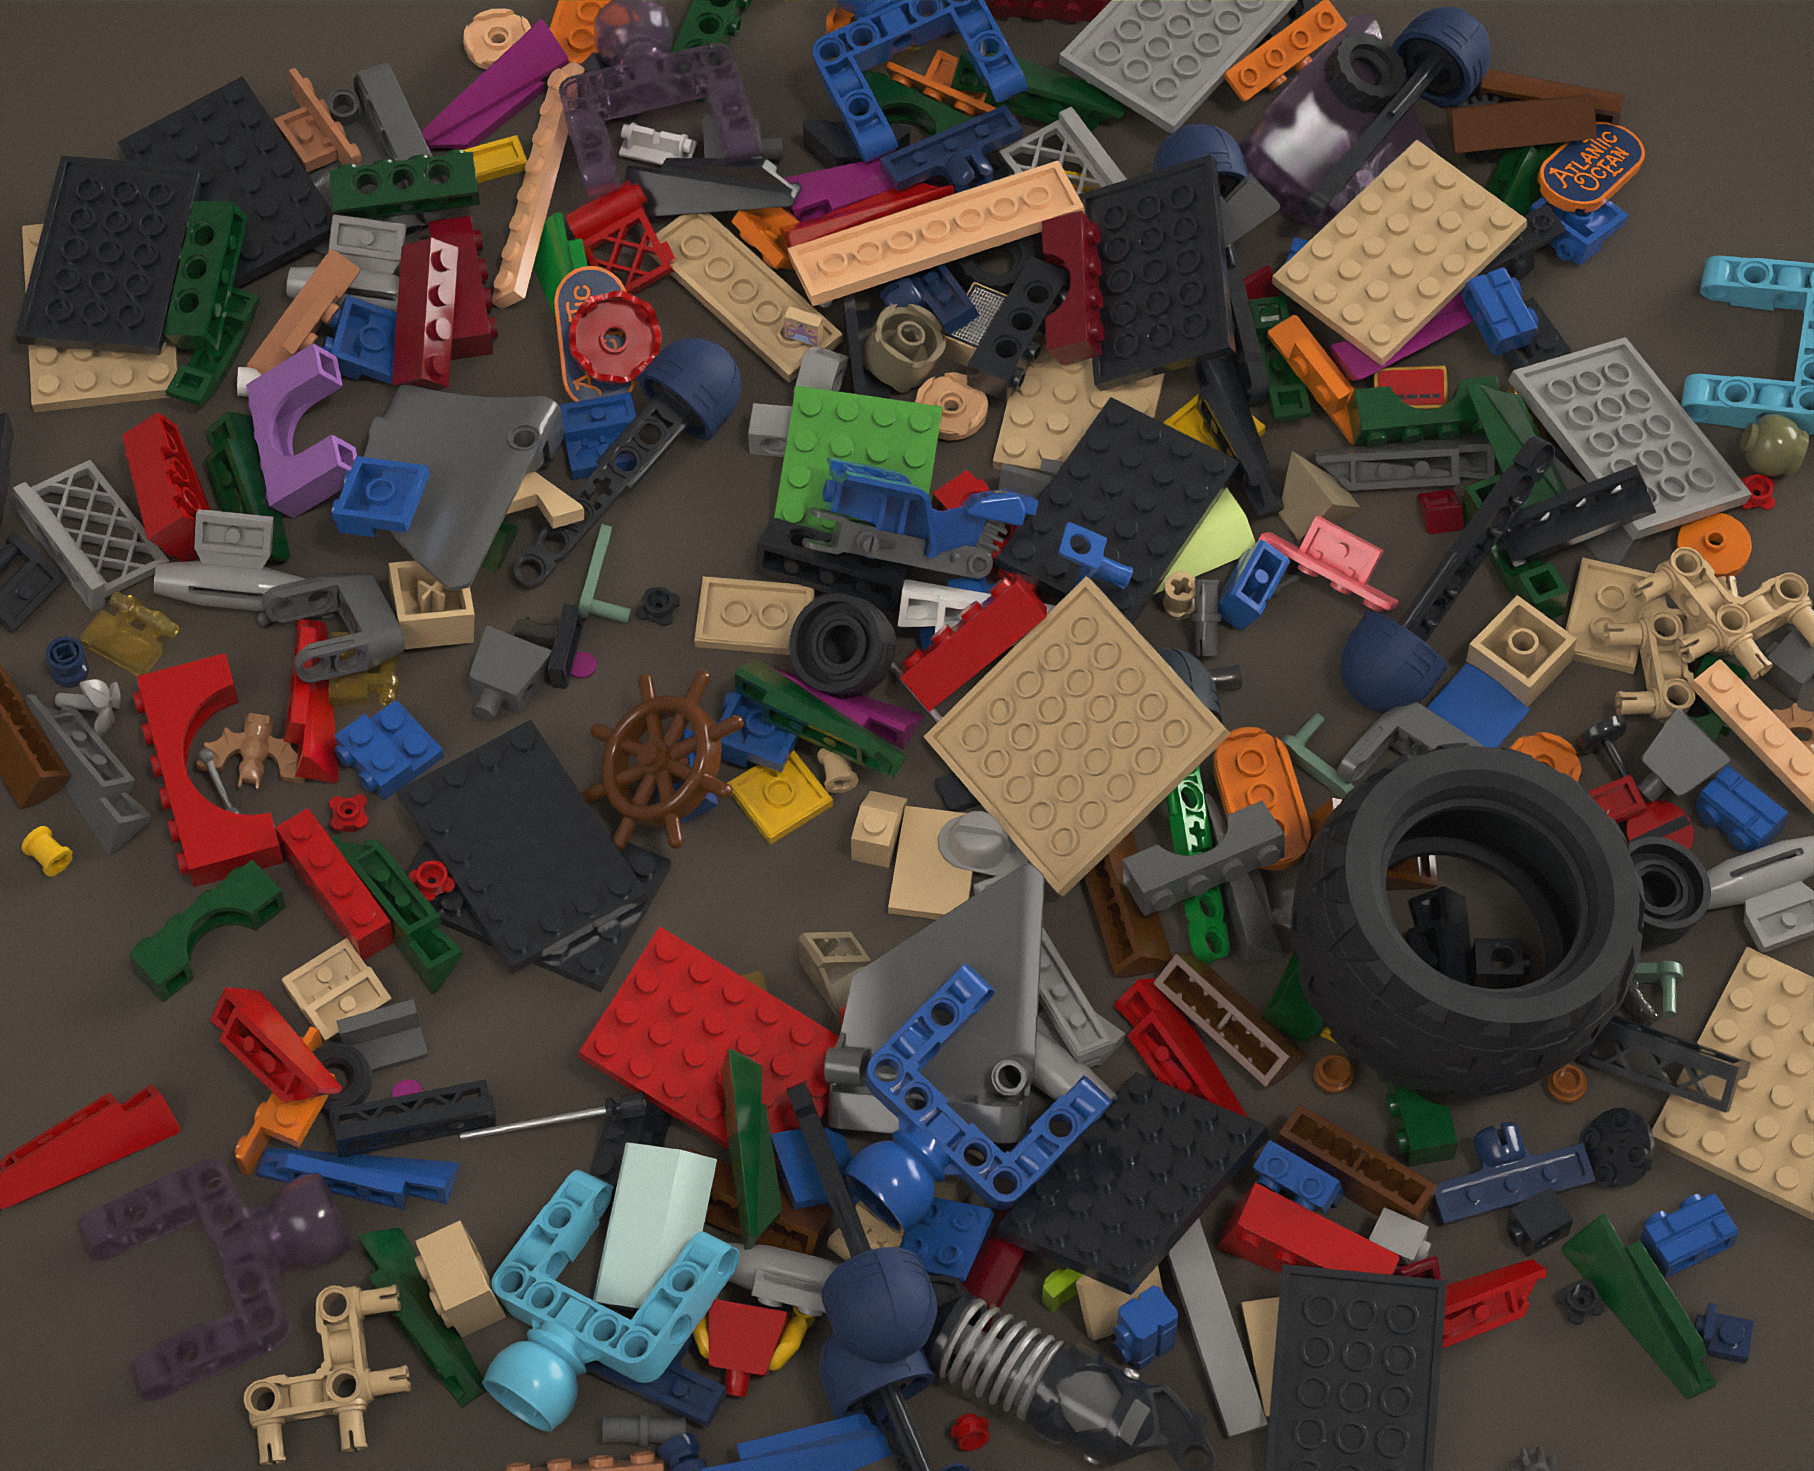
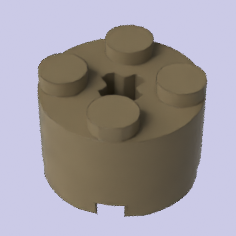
(904, 346)

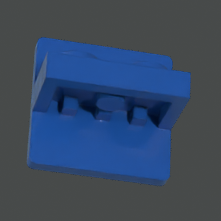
(949, 1237)

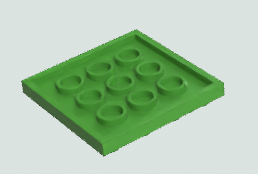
(856, 430)

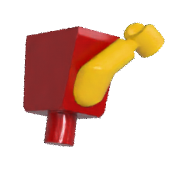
(749, 1340)

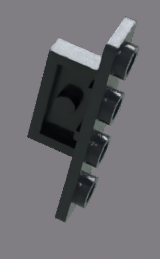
(1519, 255)
(644, 1130)

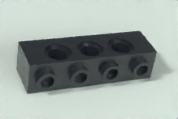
(1000, 375)
(785, 558)

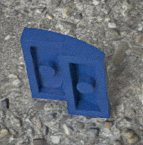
(592, 428)
(1478, 706)
(799, 1170)

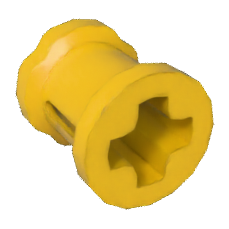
(47, 851)

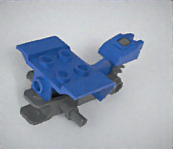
(906, 528)

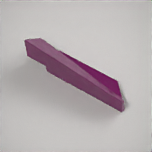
(498, 91)
(840, 187)
(1357, 365)
(882, 719)

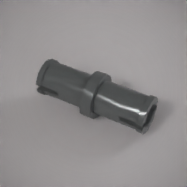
(1206, 617)
(642, 1429)

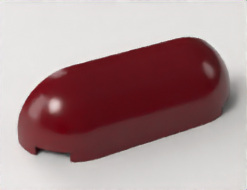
(995, 1268)

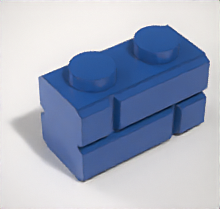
(1499, 311)
(1251, 584)
(1740, 811)
(1688, 1234)
(1145, 1328)

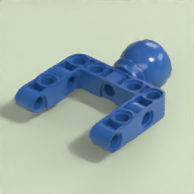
(890, 28)
(900, 1175)

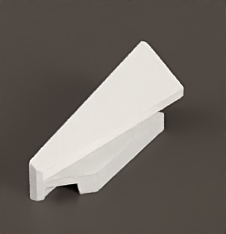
(937, 605)

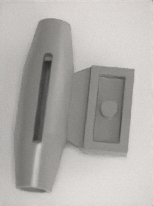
(371, 247)
(231, 564)
(1772, 891)
(1056, 1067)
(783, 1277)

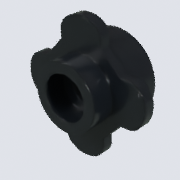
(655, 597)
(1583, 1290)

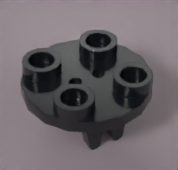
(1610, 1132)

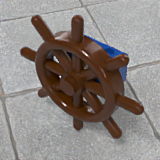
(676, 766)

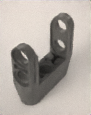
(364, 610)
(1407, 729)

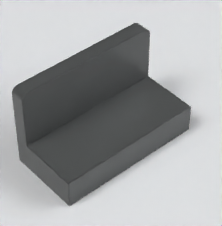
(386, 1035)

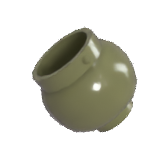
(1774, 446)

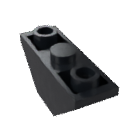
(833, 145)

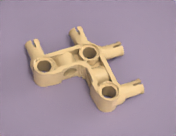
(1713, 609)
(1663, 668)
(317, 1393)

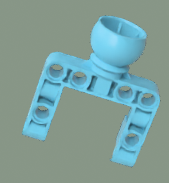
(1763, 286)
(540, 1375)

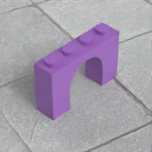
(276, 406)

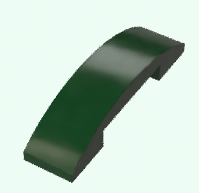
(210, 367)
(1286, 391)

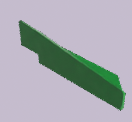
(556, 256)

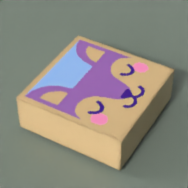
(803, 326)

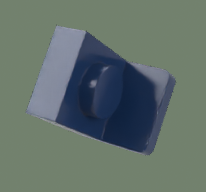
(1725, 1335)

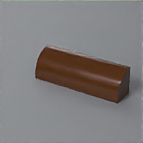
(1518, 87)
(1521, 123)
(26, 754)
(1132, 940)
(1229, 1019)
(1363, 1171)
(795, 1229)

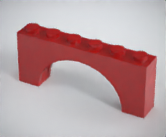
(176, 708)

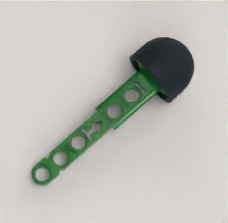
(1191, 825)

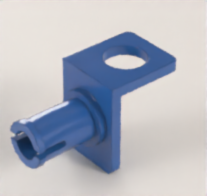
(1093, 563)

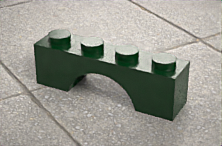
(910, 107)
(1382, 417)
(1532, 581)
(243, 899)
(1424, 1127)

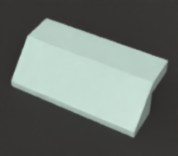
(653, 1217)

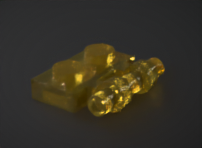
(124, 644)
(355, 687)

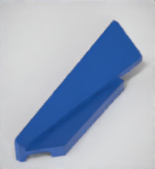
(365, 1177)
(827, 1446)

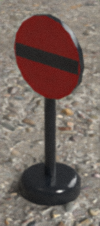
(1661, 817)

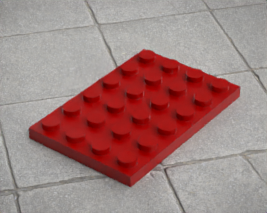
(673, 1031)

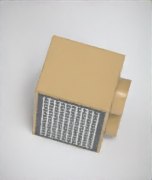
(965, 340)

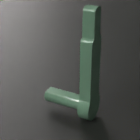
(587, 603)
(1310, 762)
(1667, 975)

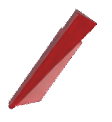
(864, 211)
(309, 713)
(1173, 1046)
(270, 1047)
(85, 1143)
(1489, 1300)

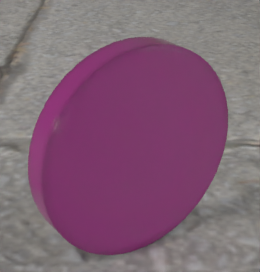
(584, 665)
(406, 1087)

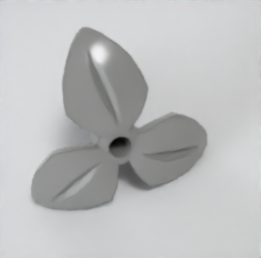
(95, 698)

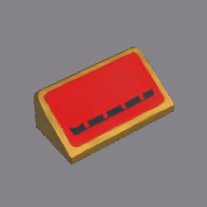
(1415, 385)

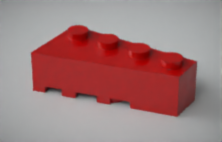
(165, 485)
(1279, 1232)

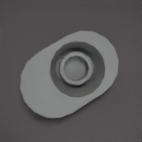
(979, 845)

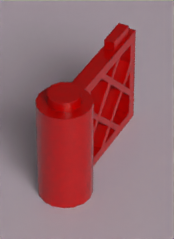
(613, 216)

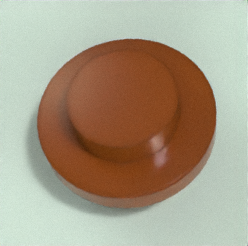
(1333, 1074)
(1567, 1084)

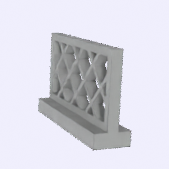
(1083, 150)
(60, 543)

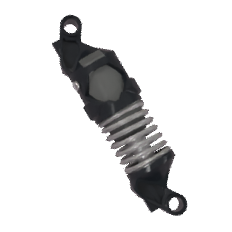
(1058, 1385)

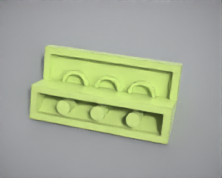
(1218, 540)

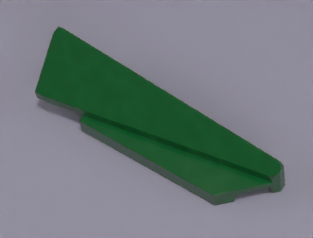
(1507, 429)
(812, 719)
(439, 1346)

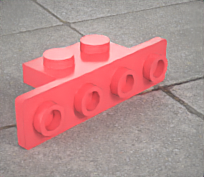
(1339, 557)

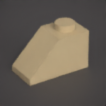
(877, 828)

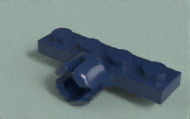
(954, 152)
(935, 291)
(1509, 1175)
(675, 1389)

